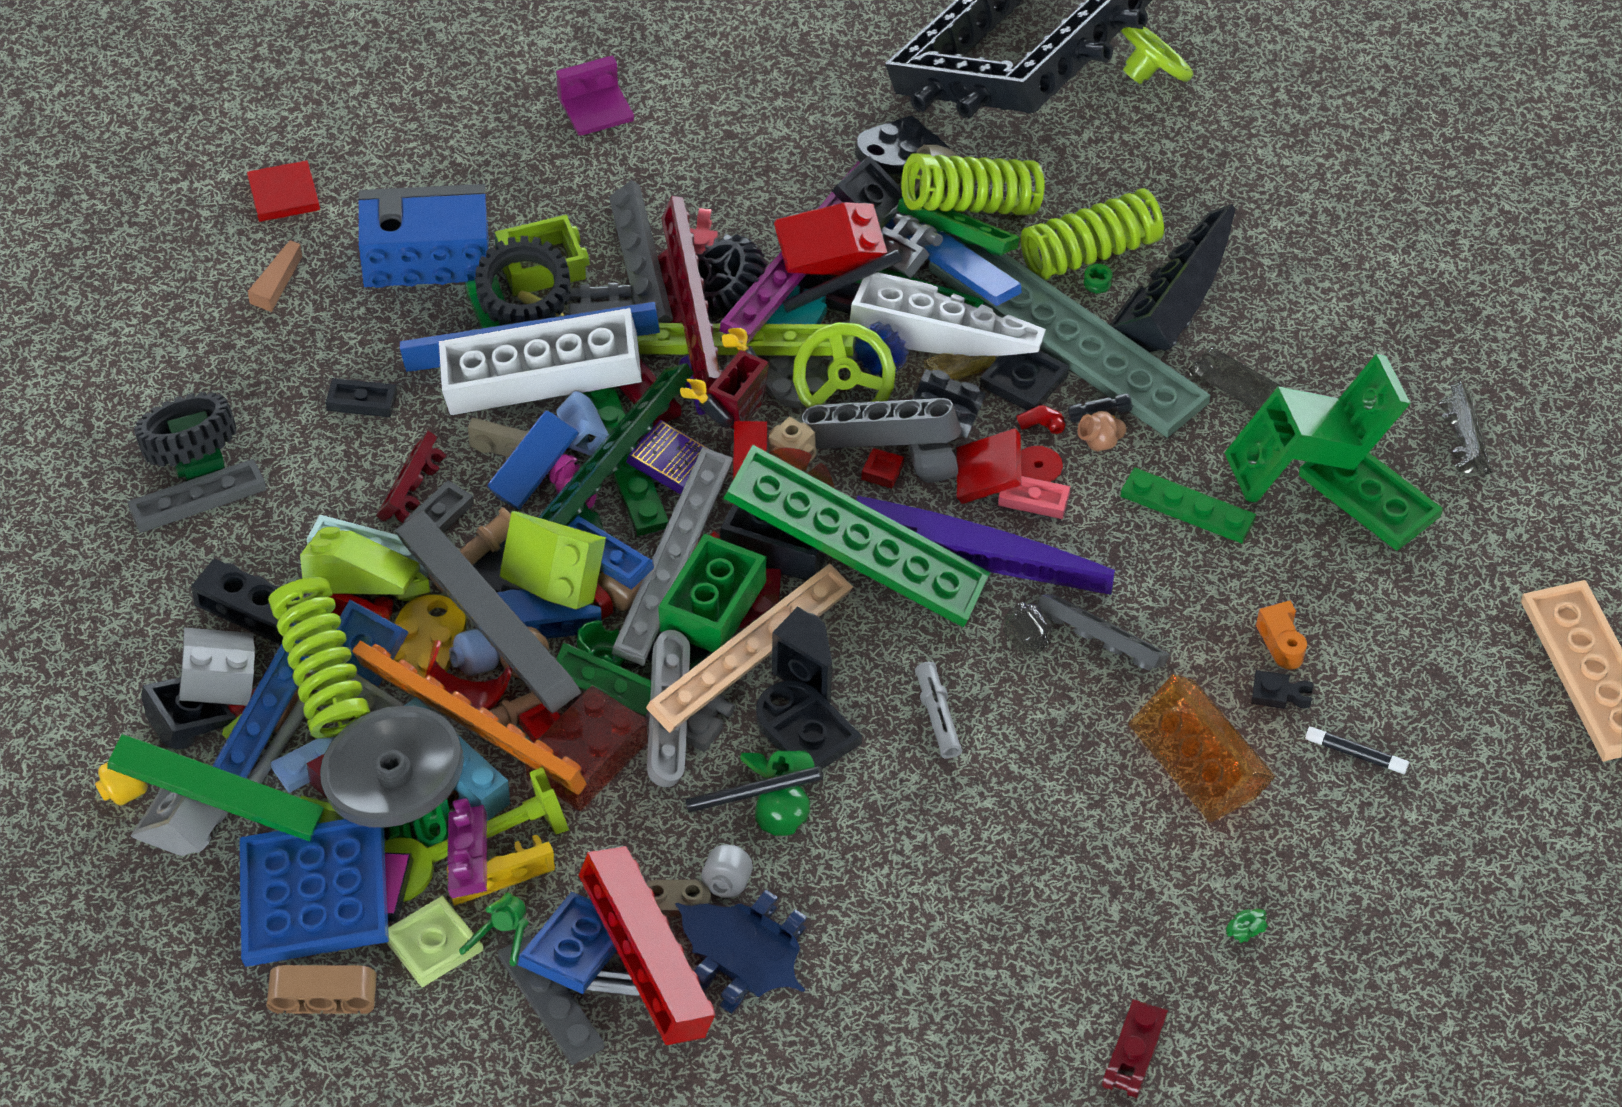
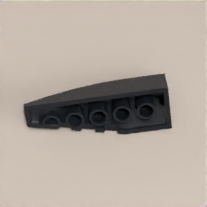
(1165, 307)

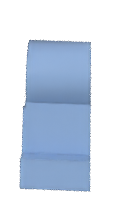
(582, 415)

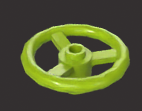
(1153, 54)
(834, 333)

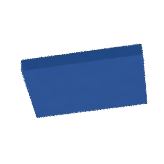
(570, 945)

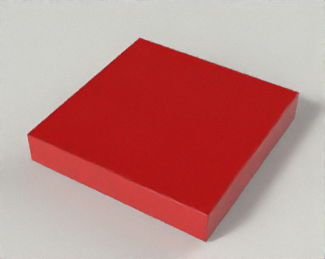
(283, 191)
(989, 466)

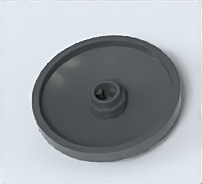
(391, 766)

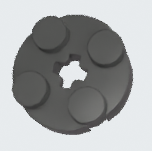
(780, 375)

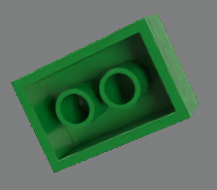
(712, 593)

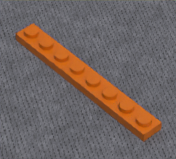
(480, 721)

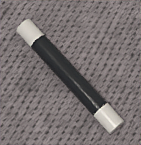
(1357, 750)

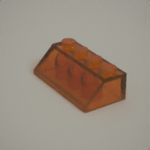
(1200, 748)

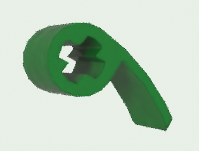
(779, 763)

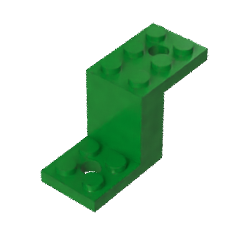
(1316, 428)

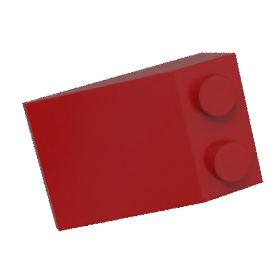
(830, 239)

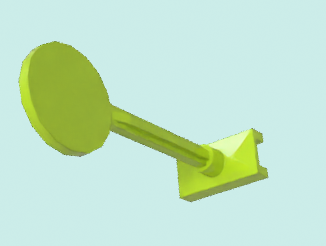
(543, 804)

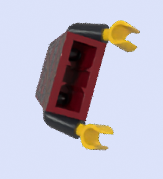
(739, 387)

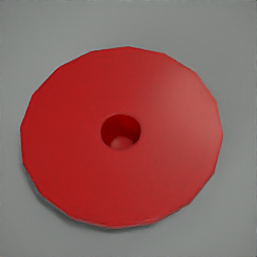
(1040, 463)

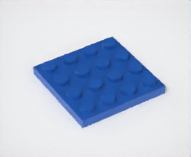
(312, 894)

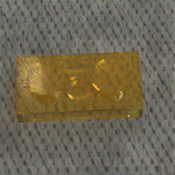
(958, 365)

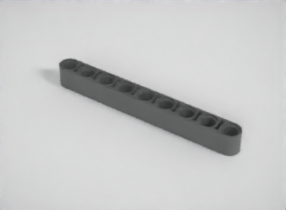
(488, 612)

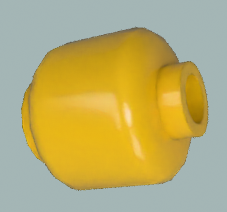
(119, 786)

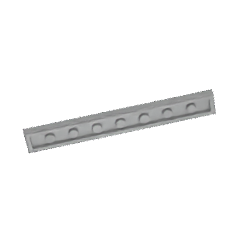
(672, 553)

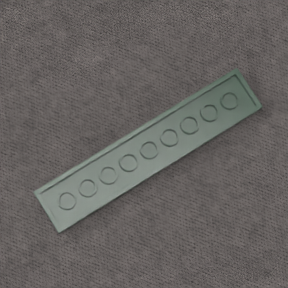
(1093, 347)

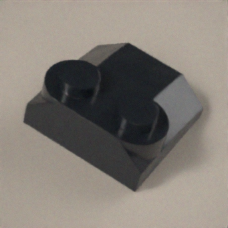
(178, 720)

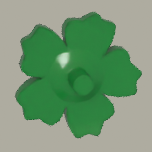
(1247, 924)

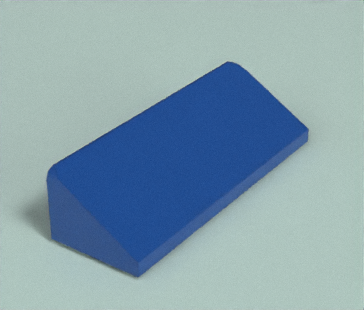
(532, 460)

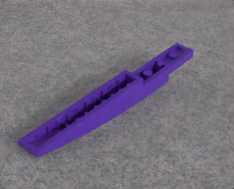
(999, 550)

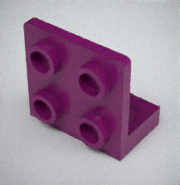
(593, 96)

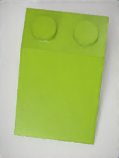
(552, 560)
(356, 564)

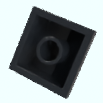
(803, 651)

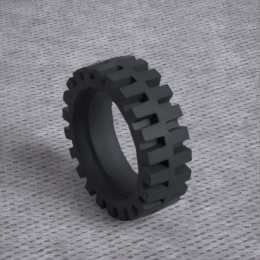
(518, 252)
(165, 448)

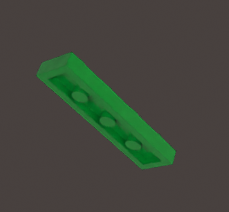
(967, 228)
(1188, 505)

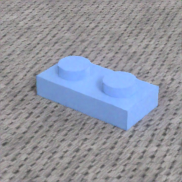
(292, 767)

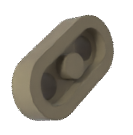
(677, 892)

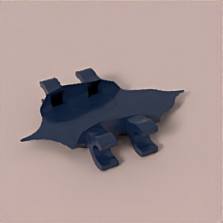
(744, 947)

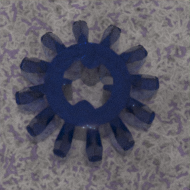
(892, 340)

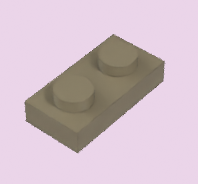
(494, 437)

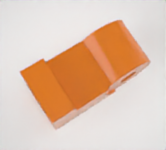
(1280, 634)

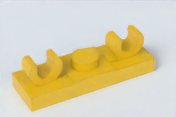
(515, 868)

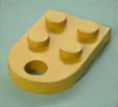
(426, 629)

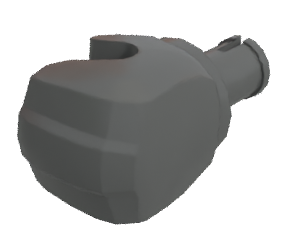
(933, 461)

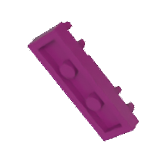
(467, 849)

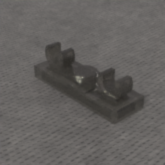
(1467, 430)

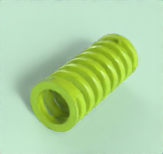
(955, 168)
(1095, 237)
(326, 657)

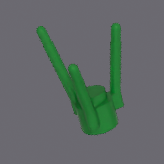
(506, 915)

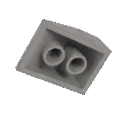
(217, 666)

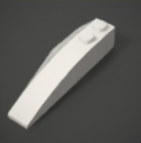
(938, 322)

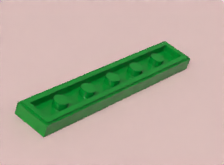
(215, 787)

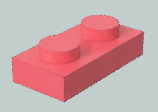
(1037, 497)

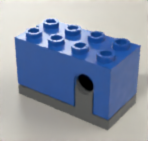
(422, 234)

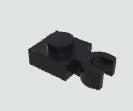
(1275, 690)

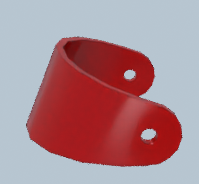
(478, 693)

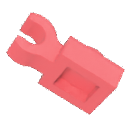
(703, 233)

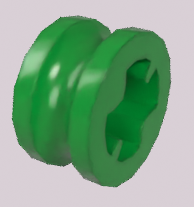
(1096, 285)

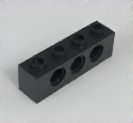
(237, 598)

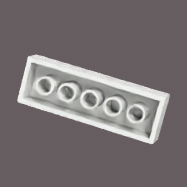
(539, 361)

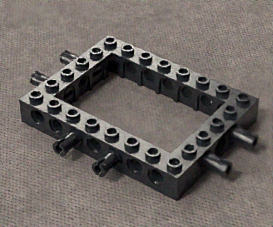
(934, 68)

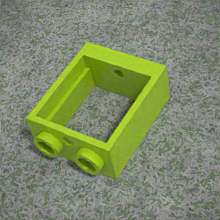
(554, 231)

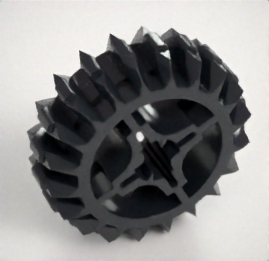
(729, 271)

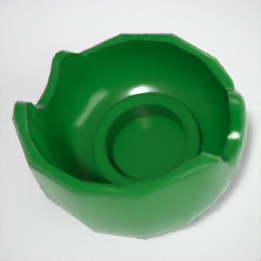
(598, 641)
(782, 811)

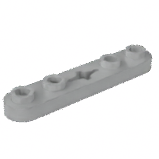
(667, 749)

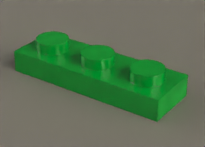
(611, 679)

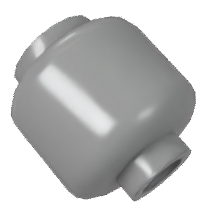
(727, 869)

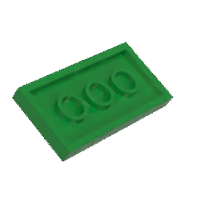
(1375, 498)

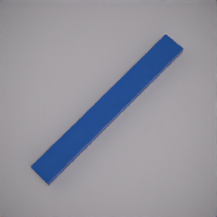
(425, 353)

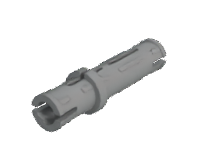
(928, 679)

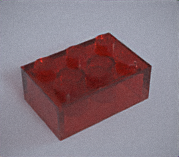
(599, 738)

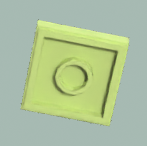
(431, 941)

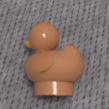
(1101, 430)

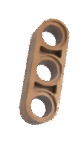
(321, 987)

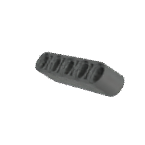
(883, 423)

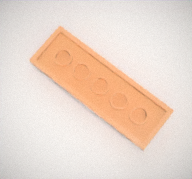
(1583, 657)

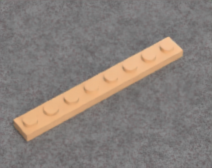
(744, 650)

